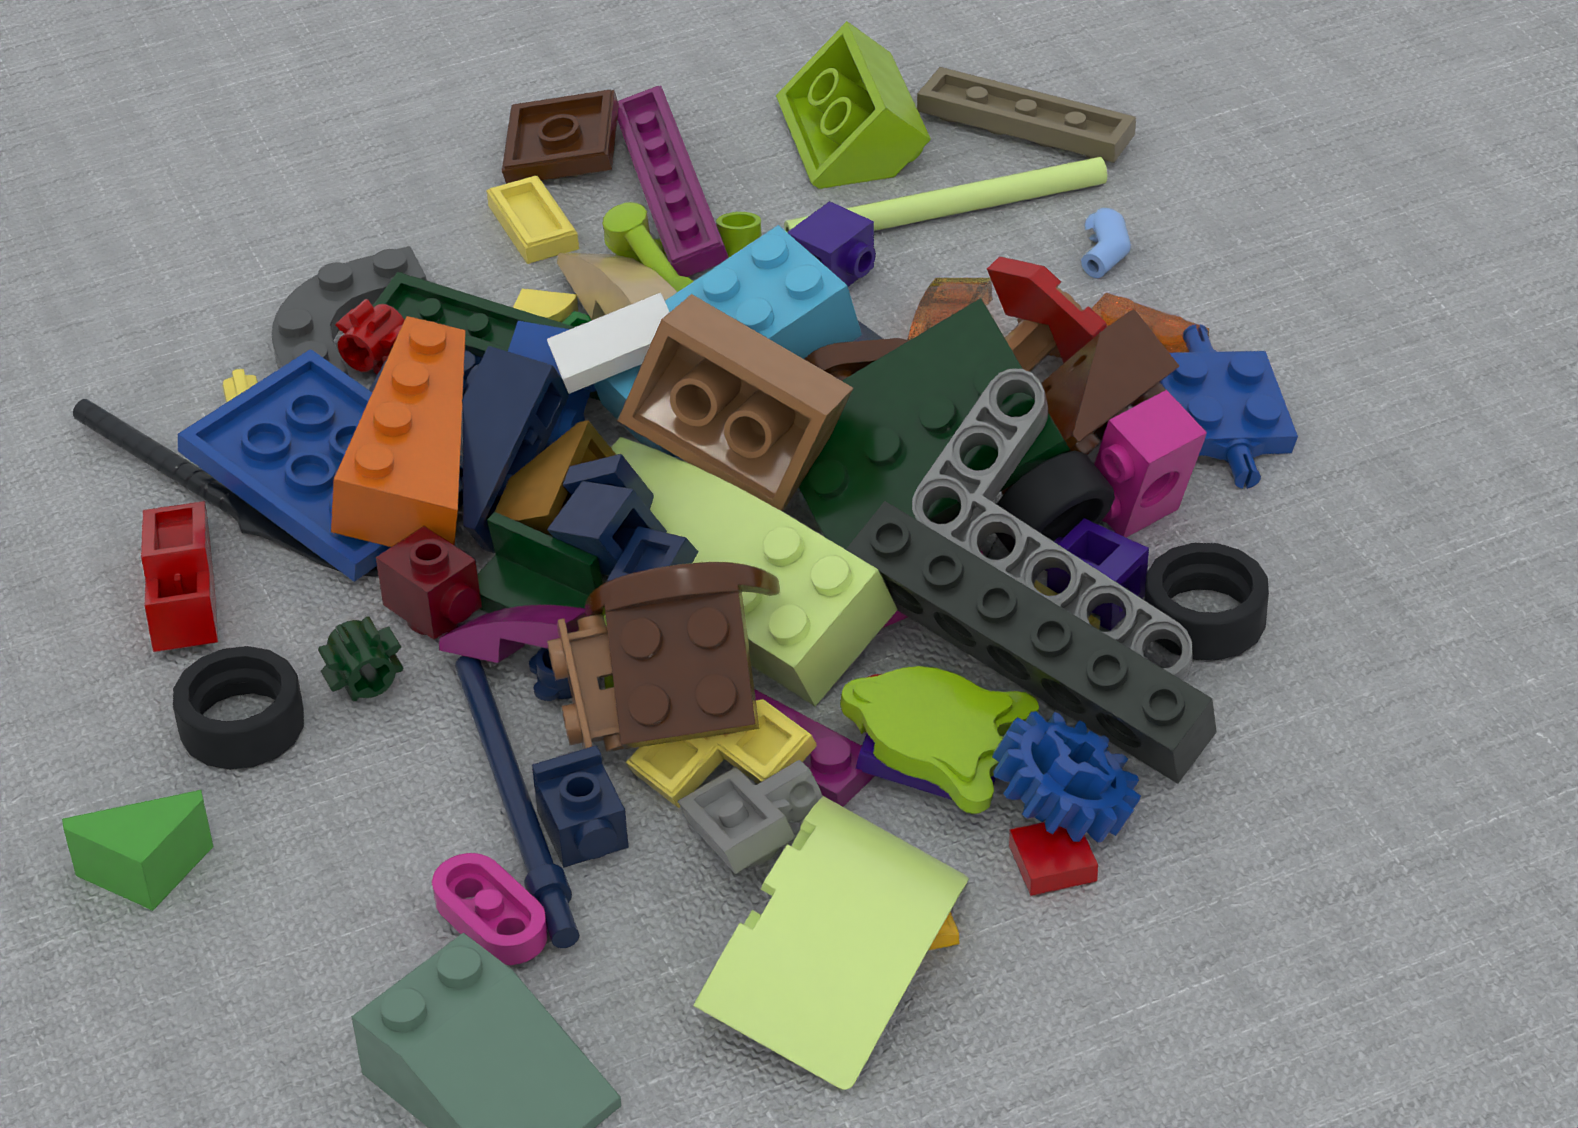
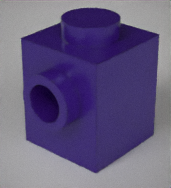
(839, 241)

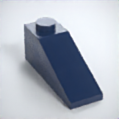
(506, 423)

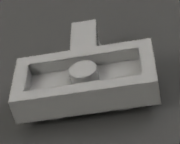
(750, 820)

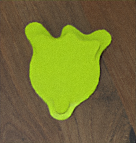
(936, 727)

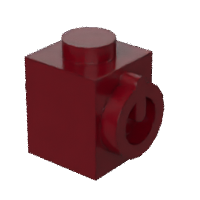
(429, 583)

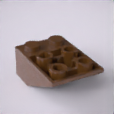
(1105, 379)

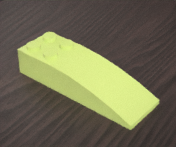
(827, 596)

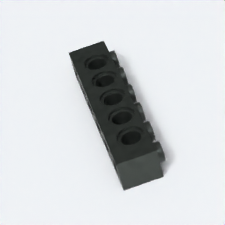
(1038, 644)

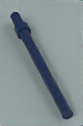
(544, 878)

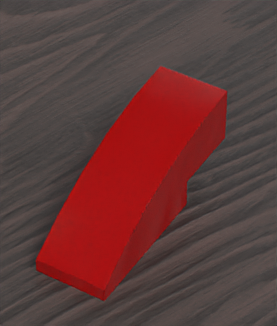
(178, 577)

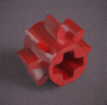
(368, 335)

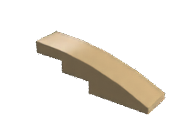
(610, 281)

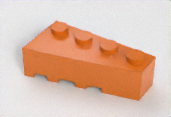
(407, 443)

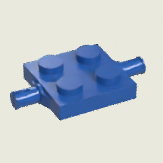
(1234, 402)

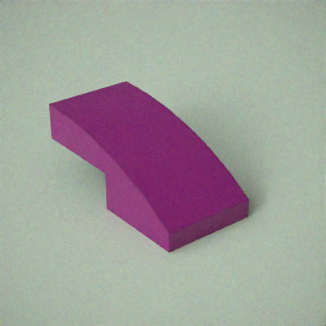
(507, 630)

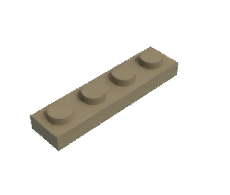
(1026, 114)

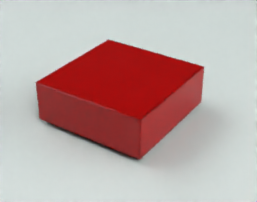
(1051, 860)

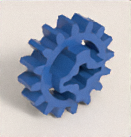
(1066, 777)

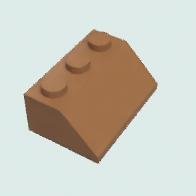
(733, 402)

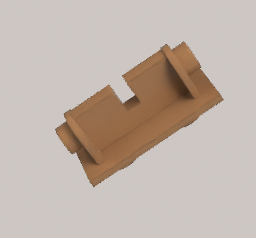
(583, 659)

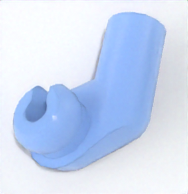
(1111, 241)

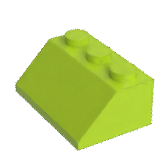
(852, 112)

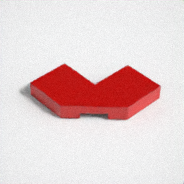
(1031, 294)

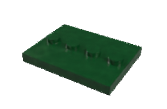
(905, 416)

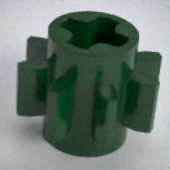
(360, 659)

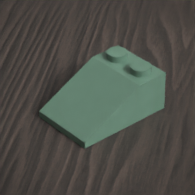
(477, 1049)

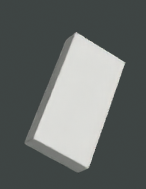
(607, 343)

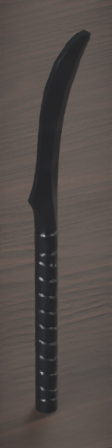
(191, 477)

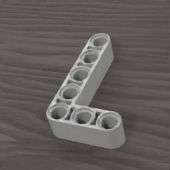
(1033, 550)

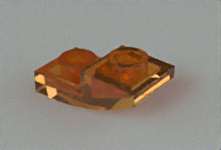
(947, 297)

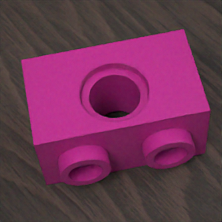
(1148, 461)

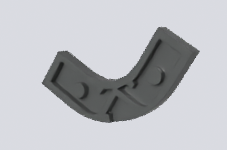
(313, 309)

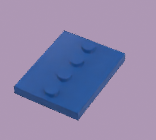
(282, 450)

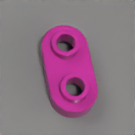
(501, 915)

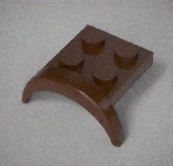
(681, 650)

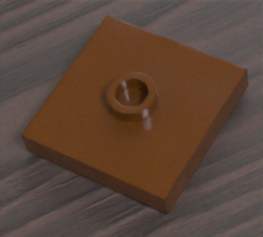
(561, 136)

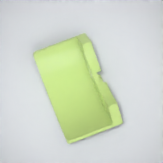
(832, 944)

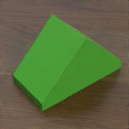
(140, 846)

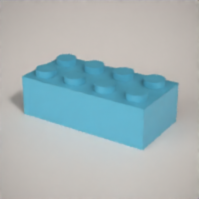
(771, 289)

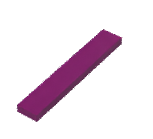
(670, 183)

